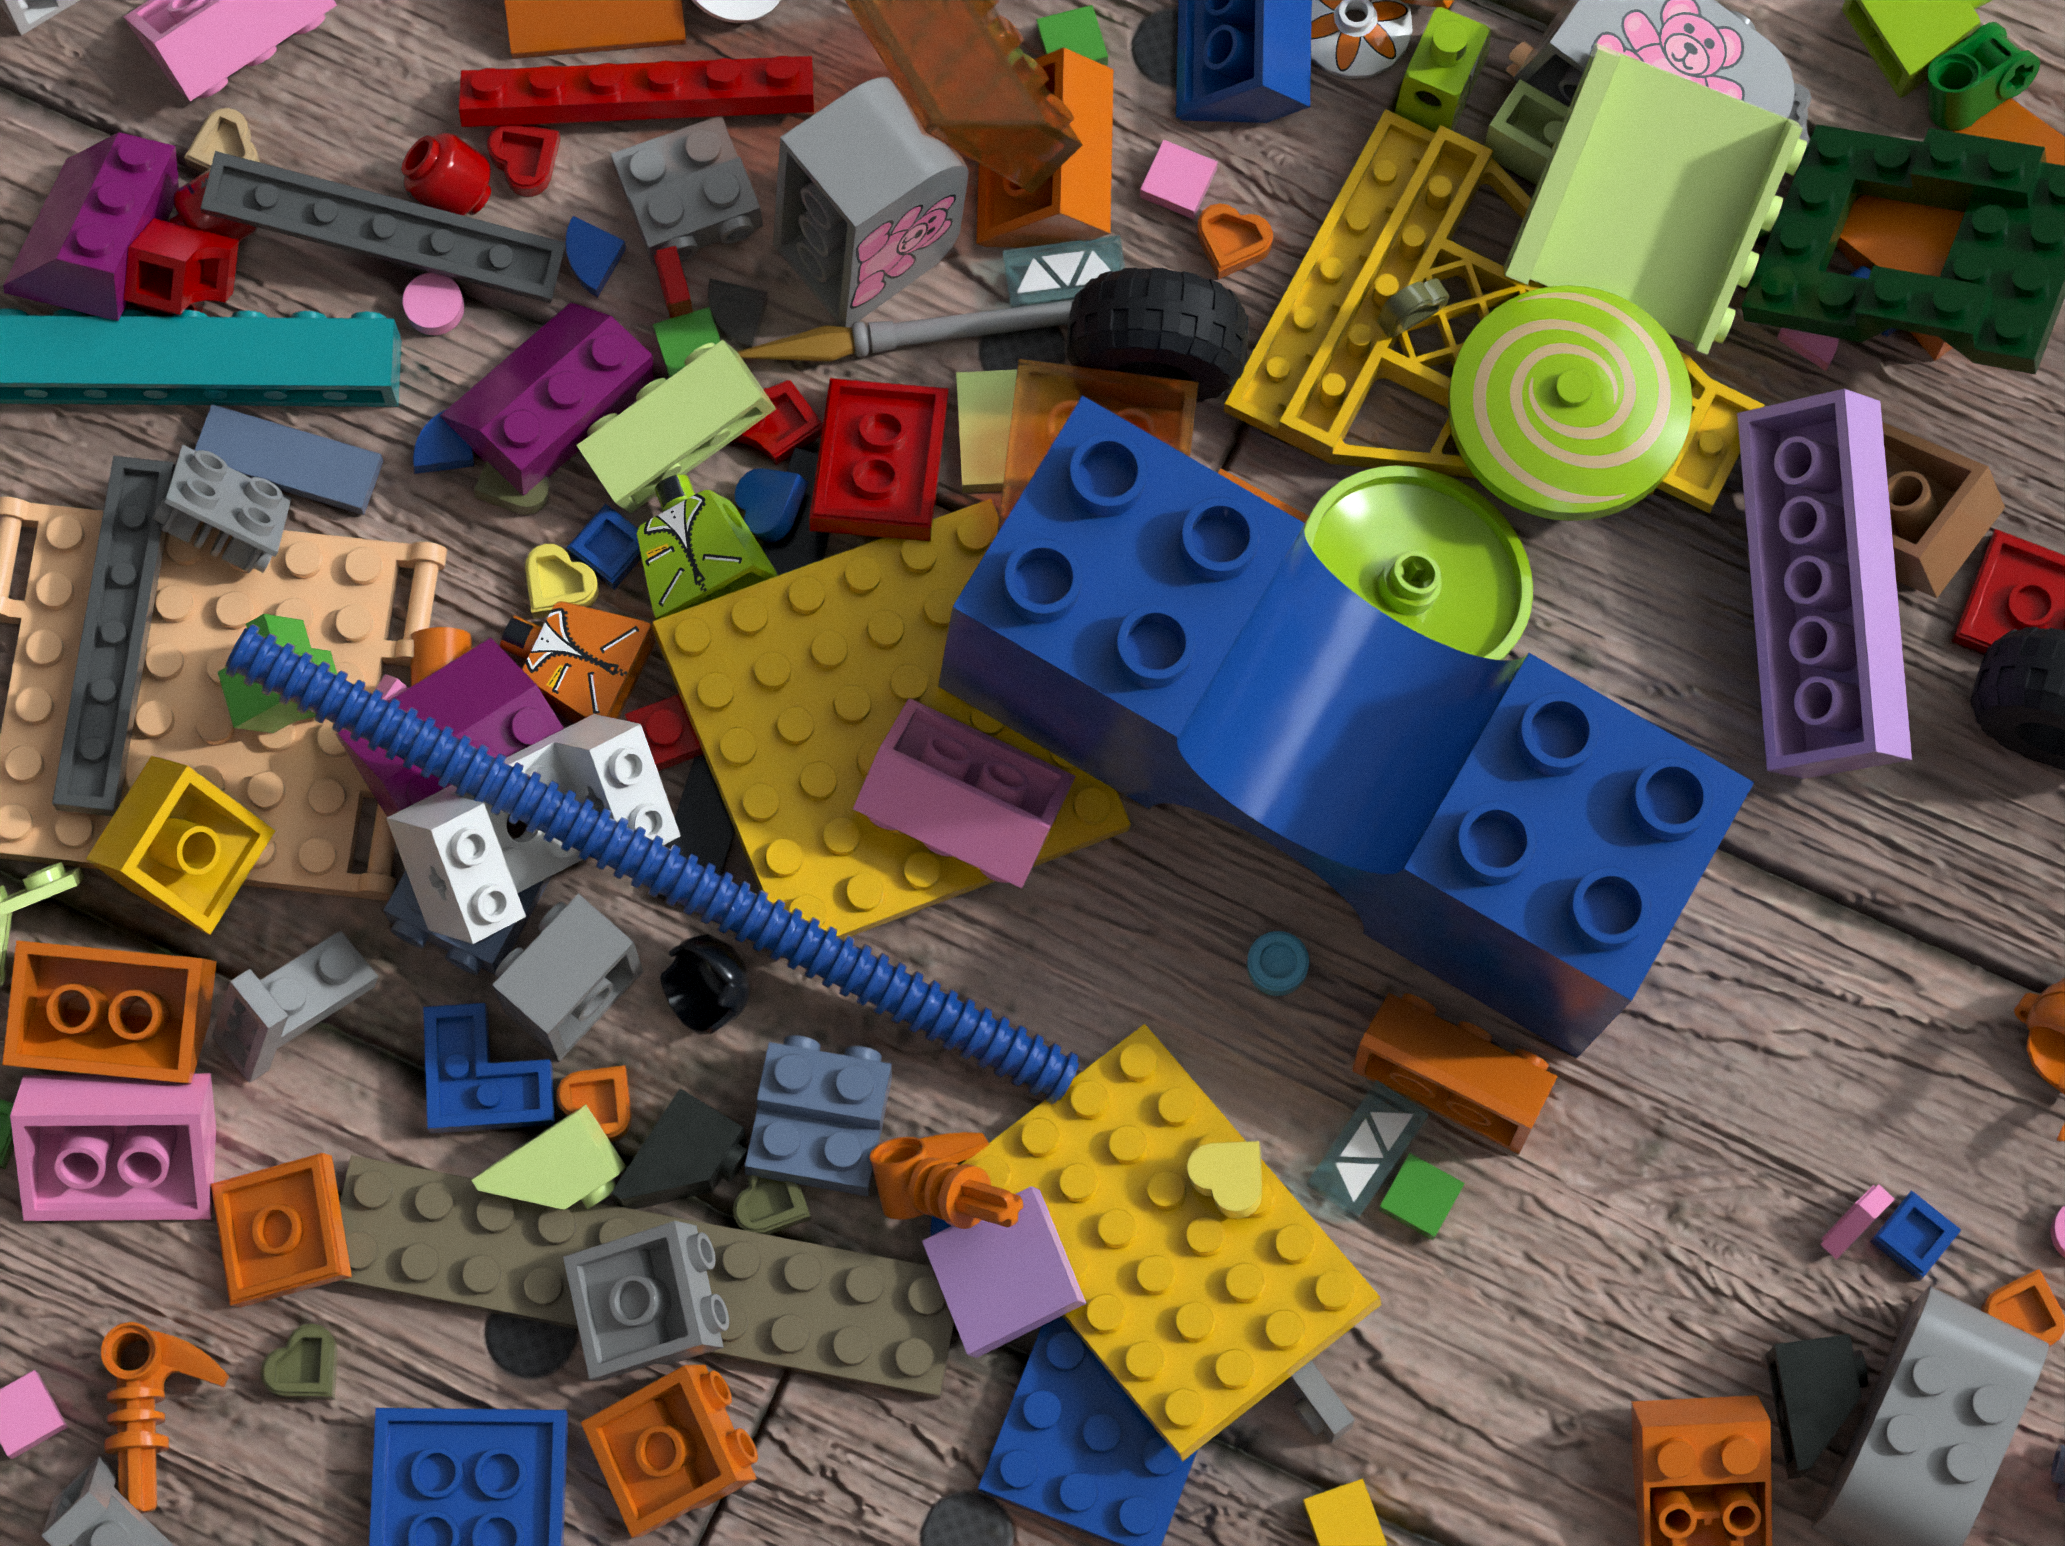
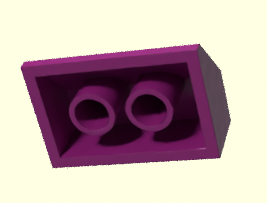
(90, 219)
(550, 393)
(475, 695)

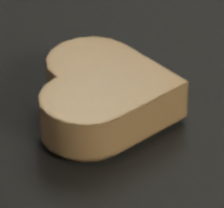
(221, 132)

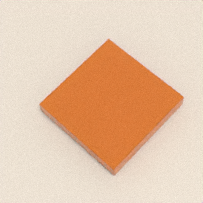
(281, 1230)

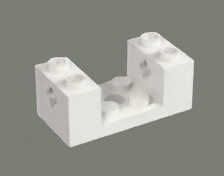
(470, 867)

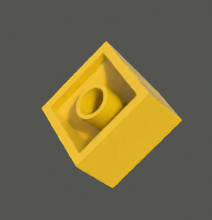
(181, 843)

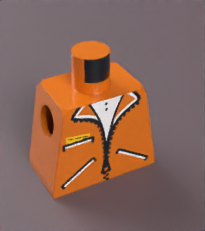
(582, 658)

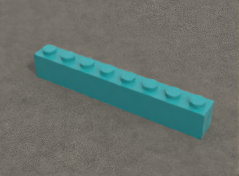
(199, 359)

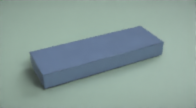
(292, 458)

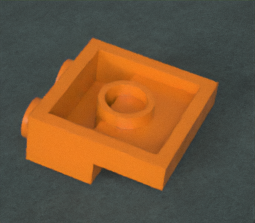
(671, 1448)

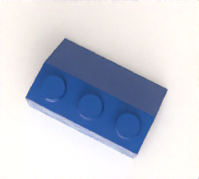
(1243, 59)

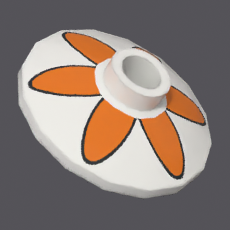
(1360, 47)

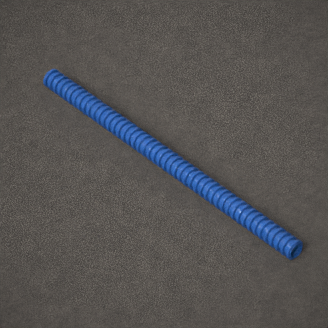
(652, 864)

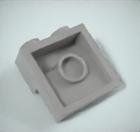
(688, 189)
(646, 1300)

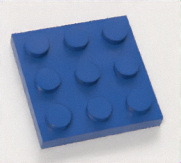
(1083, 1449)
(468, 1477)

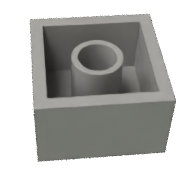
(566, 975)

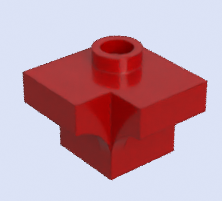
(179, 268)

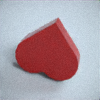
(525, 156)

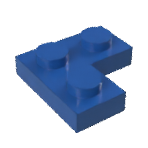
(470, 1091)

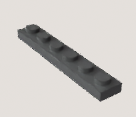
(382, 227)
(113, 639)

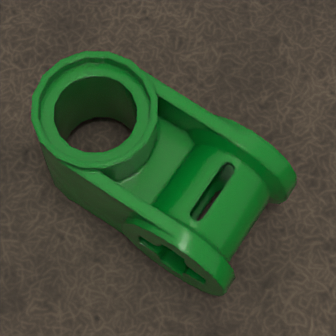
(1977, 77)

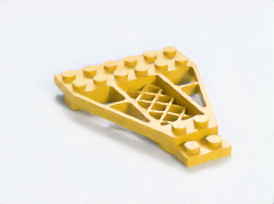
(1378, 238)

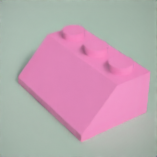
(211, 39)
(963, 793)
(114, 1148)

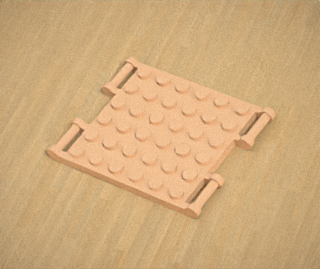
(288, 778)

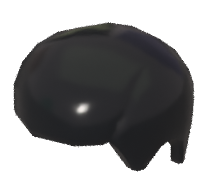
(706, 983)

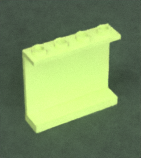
(1656, 195)

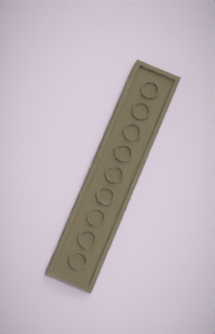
(784, 1297)

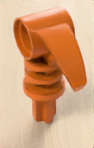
(925, 1178)
(136, 1400)

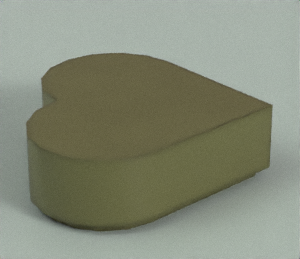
(1412, 306)
(498, 491)
(770, 1206)
(304, 1366)

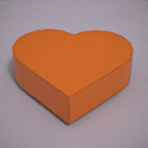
(1233, 239)
(604, 1093)
(2029, 1307)

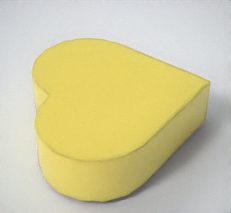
(555, 578)
(1230, 1175)

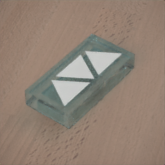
(1058, 269)
(1367, 1149)

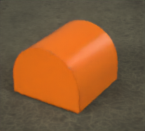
(437, 648)

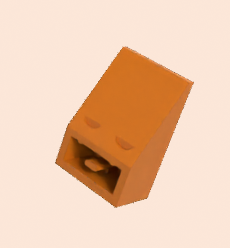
(1702, 1471)

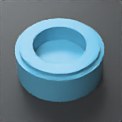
(1277, 963)

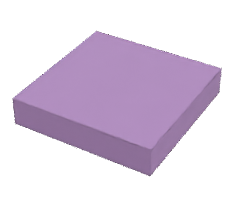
(1003, 1277)

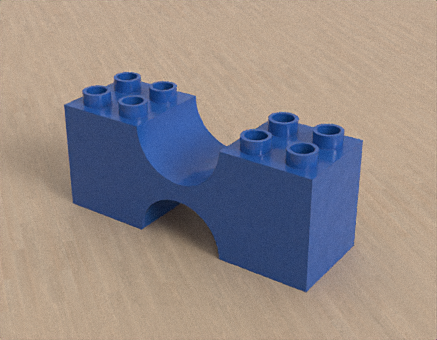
(1449, 796)

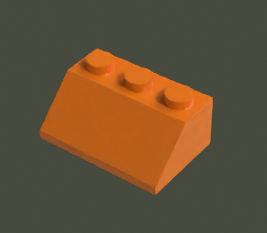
(592, 25)
(1077, 196)
(108, 1011)
(1454, 1070)

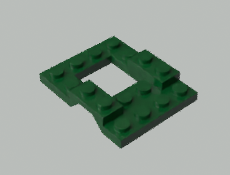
(2000, 275)

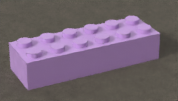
(1824, 585)

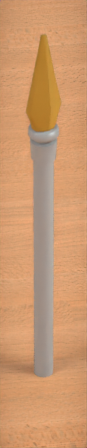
(834, 342)

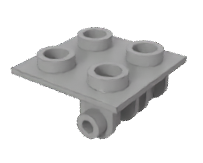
(224, 499)

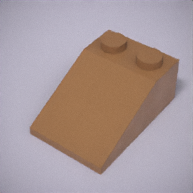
(1936, 508)

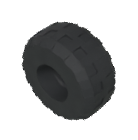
(1160, 327)
(2023, 694)

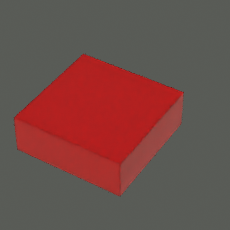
(673, 282)

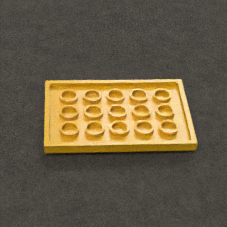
(1180, 1299)

